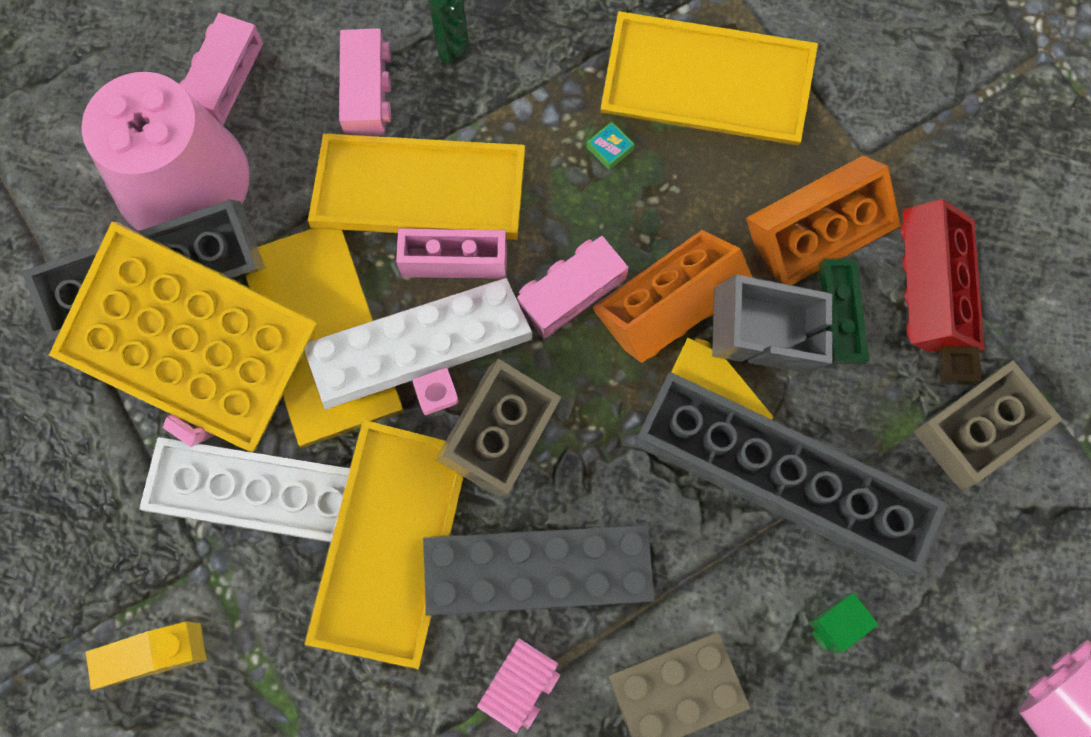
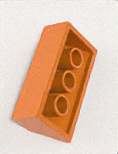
(825, 220)
(670, 295)

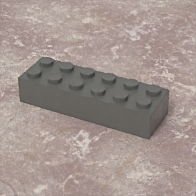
(211, 236)

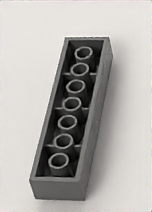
(792, 475)

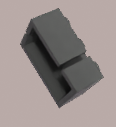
(771, 323)

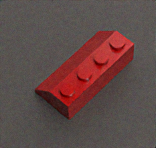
(941, 277)

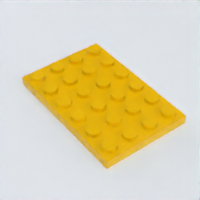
(183, 337)

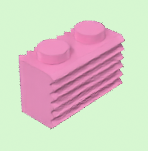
(518, 686)

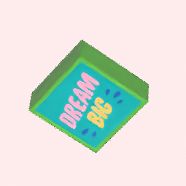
(610, 145)

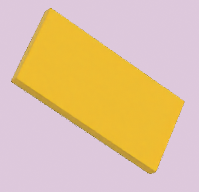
(709, 78)
(416, 185)
(320, 280)
(374, 566)

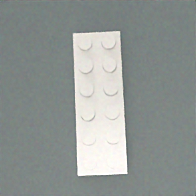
(416, 342)
(244, 489)

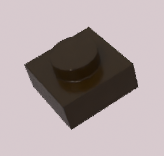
(959, 365)

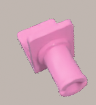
(435, 391)

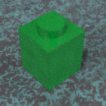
(842, 624)

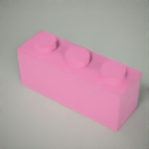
(222, 64)
(364, 82)
(452, 253)
(572, 286)

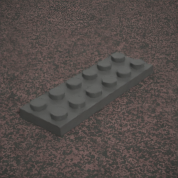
(537, 570)

